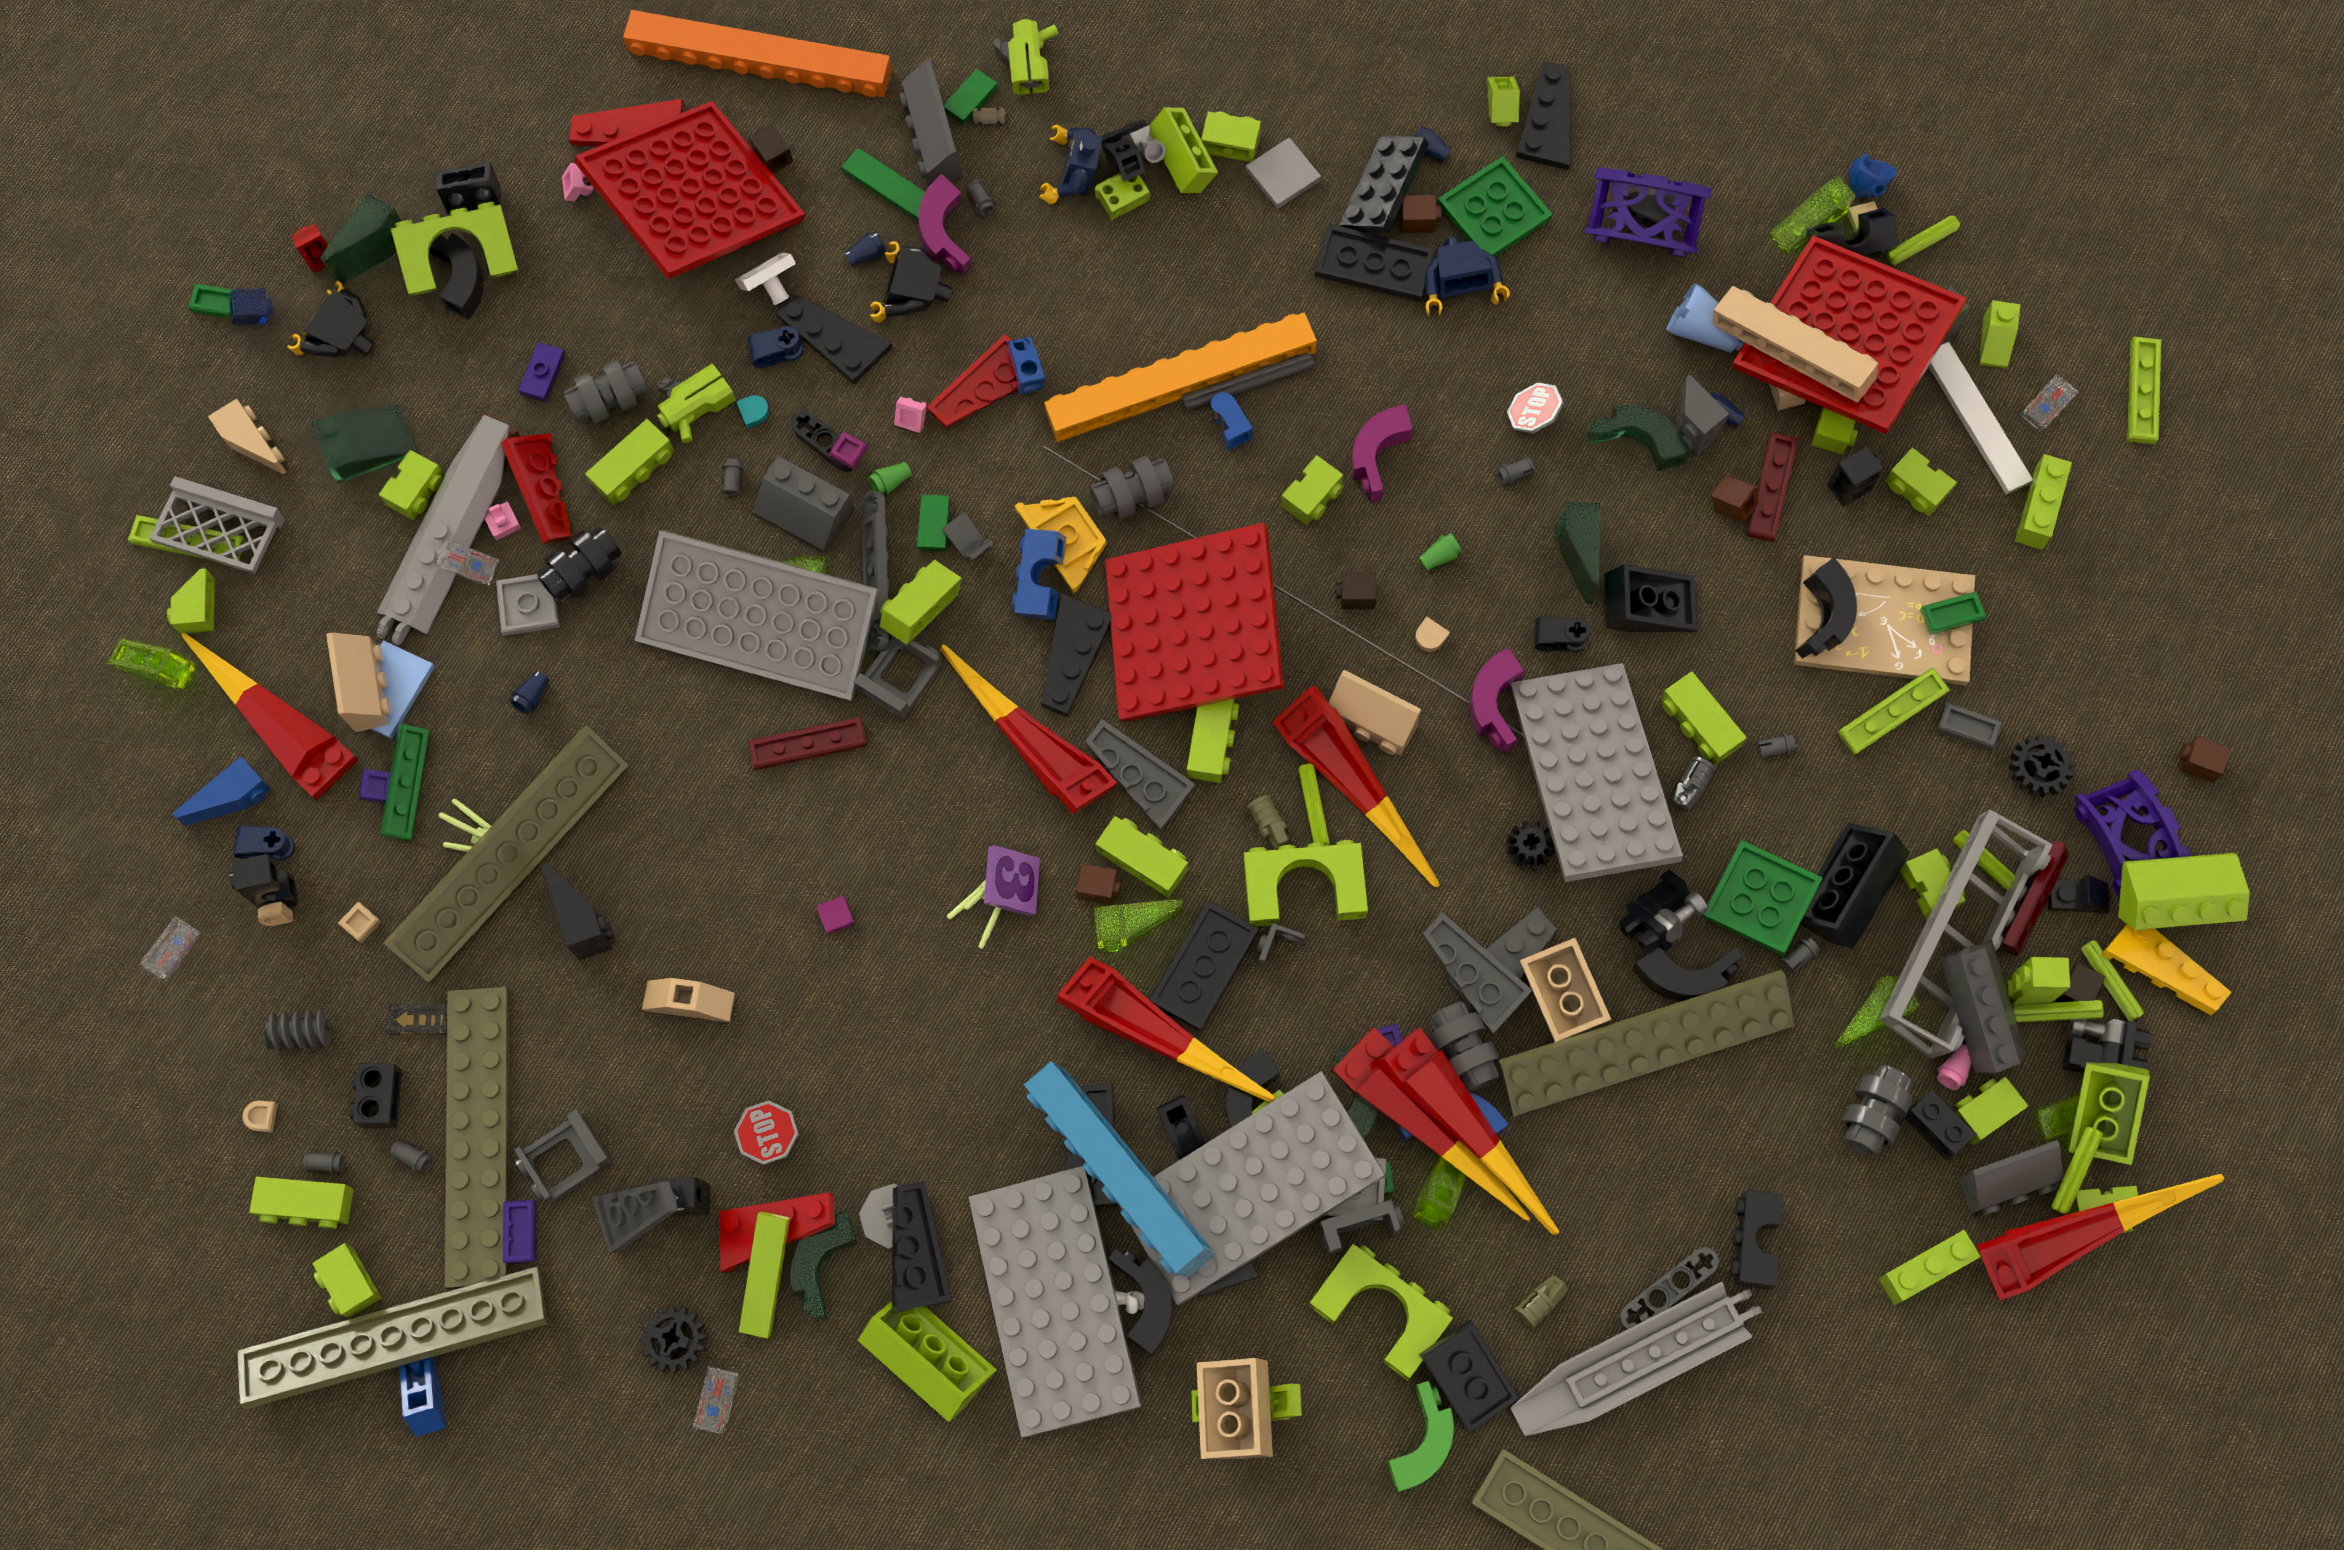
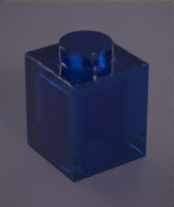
(249, 306)

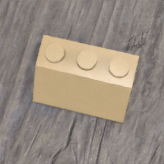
(359, 681)
(1374, 713)
(1565, 990)
(1234, 1409)

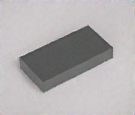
(1969, 726)

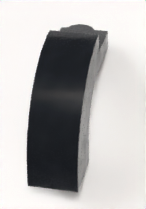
(466, 282)
(1837, 604)
(1679, 984)
(1261, 1071)
(1157, 1313)

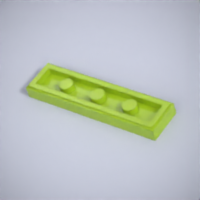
(2144, 390)
(144, 527)
(1893, 711)
(764, 1274)

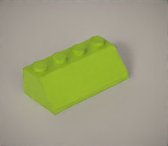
(2183, 891)
(927, 1357)

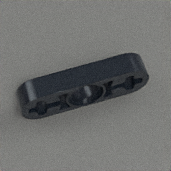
(820, 429)

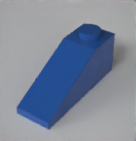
(229, 792)
(422, 1397)

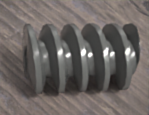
(298, 1031)

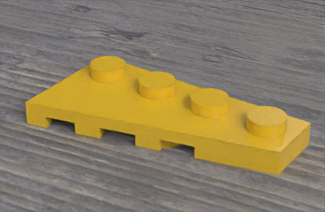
(2167, 967)

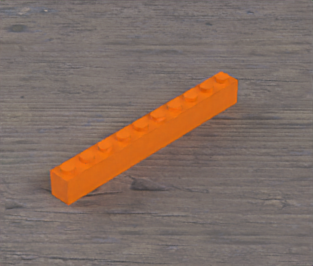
(758, 54)

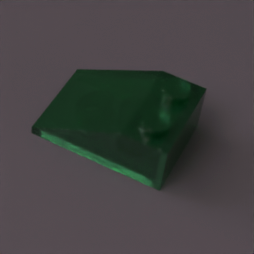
(362, 240)
(363, 440)
(1580, 544)

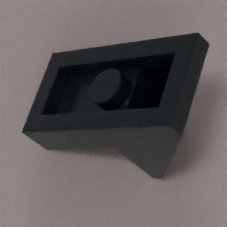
(2080, 896)
(1180, 1126)

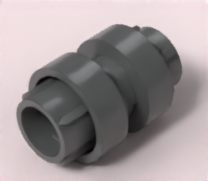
(585, 397)
(1122, 491)
(1459, 1035)
(1872, 1121)

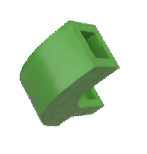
(1427, 1459)

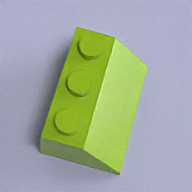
(2112, 1103)

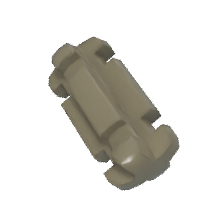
(989, 115)

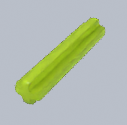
(1923, 240)
(1313, 804)
(1989, 863)
(2112, 981)
(2058, 1011)
(2077, 1170)

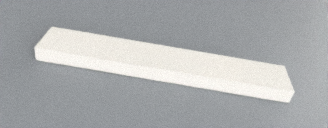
(1979, 420)

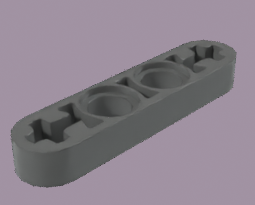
(1667, 1287)

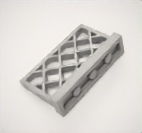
(220, 502)

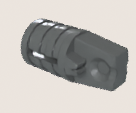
(1693, 783)

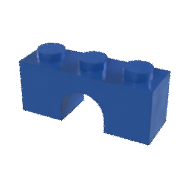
(1038, 550)

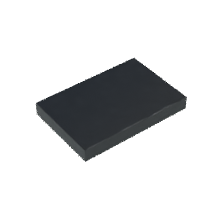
(1469, 1376)

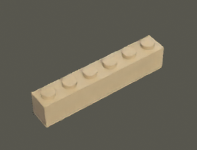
(1795, 343)

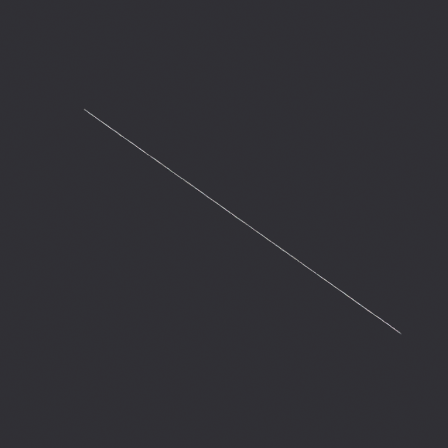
(1296, 598)

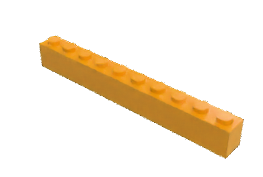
(1174, 377)

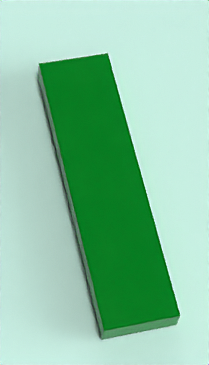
(884, 182)
(404, 782)

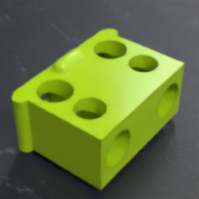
(1121, 196)

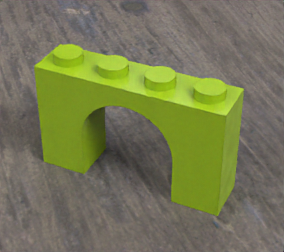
(415, 240)
(1339, 862)
(1361, 1272)

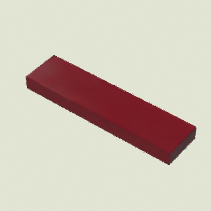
(1772, 487)
(807, 743)
(2036, 899)

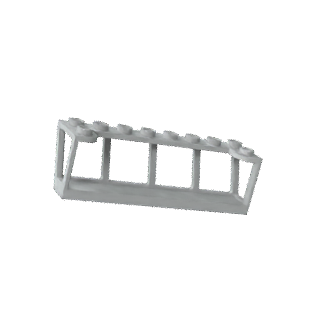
(1949, 1034)

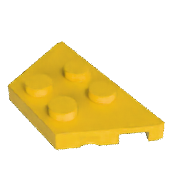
(1082, 536)

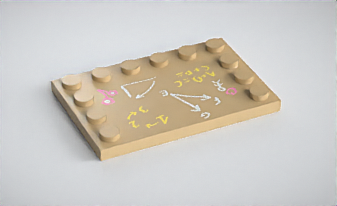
(1888, 625)

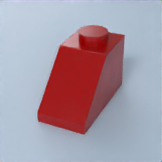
(311, 246)

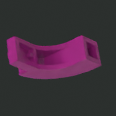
(935, 206)
(1378, 433)
(1490, 682)

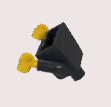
(911, 283)
(335, 327)

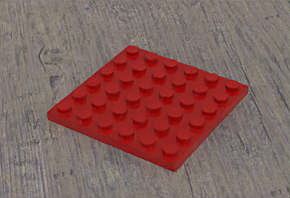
(689, 189)
(1872, 311)
(1194, 623)

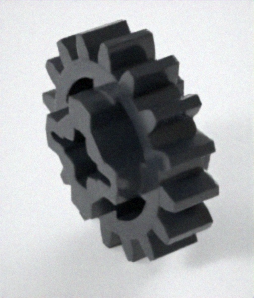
(2054, 762)
(668, 1350)

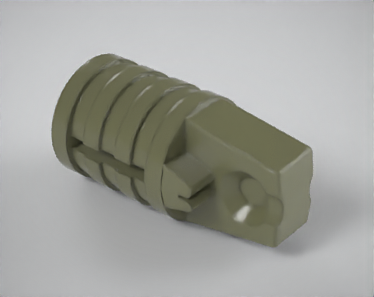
(1268, 820)
(1541, 1301)

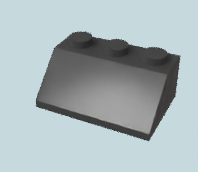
(802, 504)
(2013, 1179)

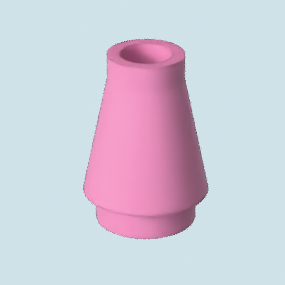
(1955, 1069)

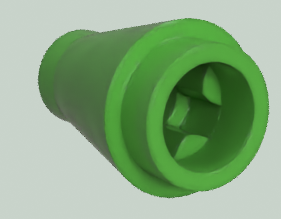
(888, 478)
(1441, 552)

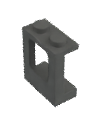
(886, 695)
(584, 1142)
(1332, 1227)

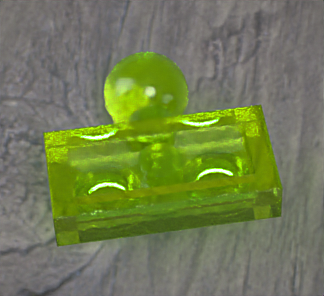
(2057, 1119)

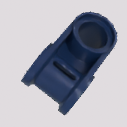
(773, 347)
(257, 841)

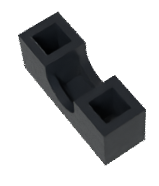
(1874, 234)
(262, 883)
(1752, 1265)

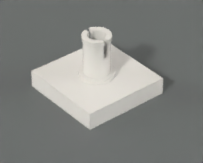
(767, 275)

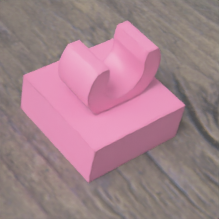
(573, 183)
(910, 414)
(501, 520)

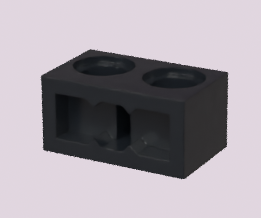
(468, 187)
(1855, 476)
(385, 1095)
(1939, 1125)

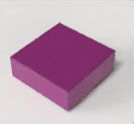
(848, 450)
(835, 915)

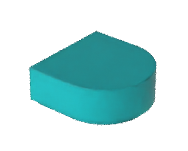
(753, 410)

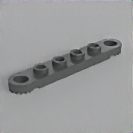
(875, 562)

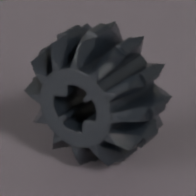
(1539, 838)

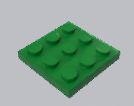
(1495, 207)
(1762, 898)

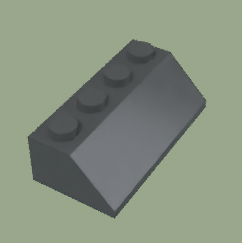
(930, 125)
(1984, 1008)

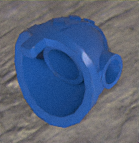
(1870, 176)

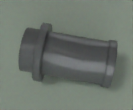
(983, 203)
(1508, 473)
(732, 475)
(1776, 745)
(1800, 955)
(416, 1159)
(324, 1162)

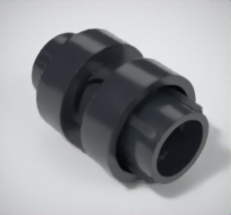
(568, 573)

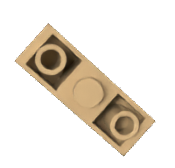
(688, 999)

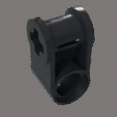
(1558, 635)

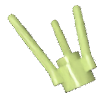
(477, 833)
(968, 903)

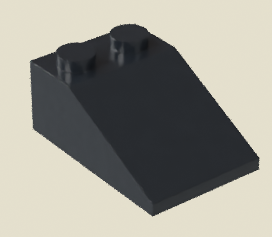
(1649, 600)
(582, 927)

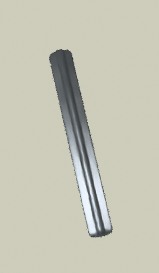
(1249, 380)

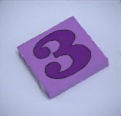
(1012, 880)

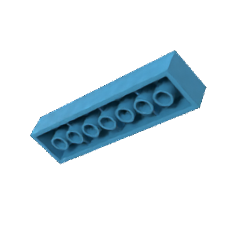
(1119, 1169)

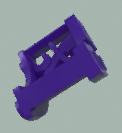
(1620, 183)
(2140, 795)

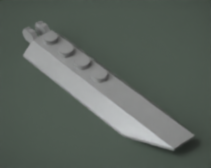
(454, 515)
(1635, 1361)

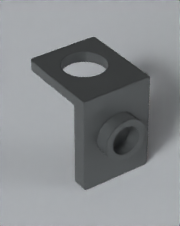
(966, 537)
(1266, 941)

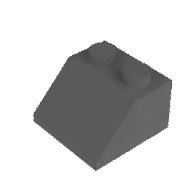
(1699, 417)

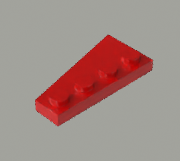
(609, 125)
(977, 387)
(536, 477)
(737, 1226)

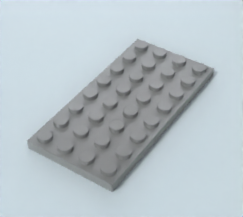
(756, 614)
(1595, 773)
(1266, 1180)
(1054, 1302)

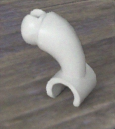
(1133, 1300)

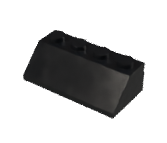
(1854, 883)

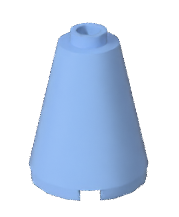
(1695, 321)

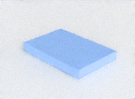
(405, 679)

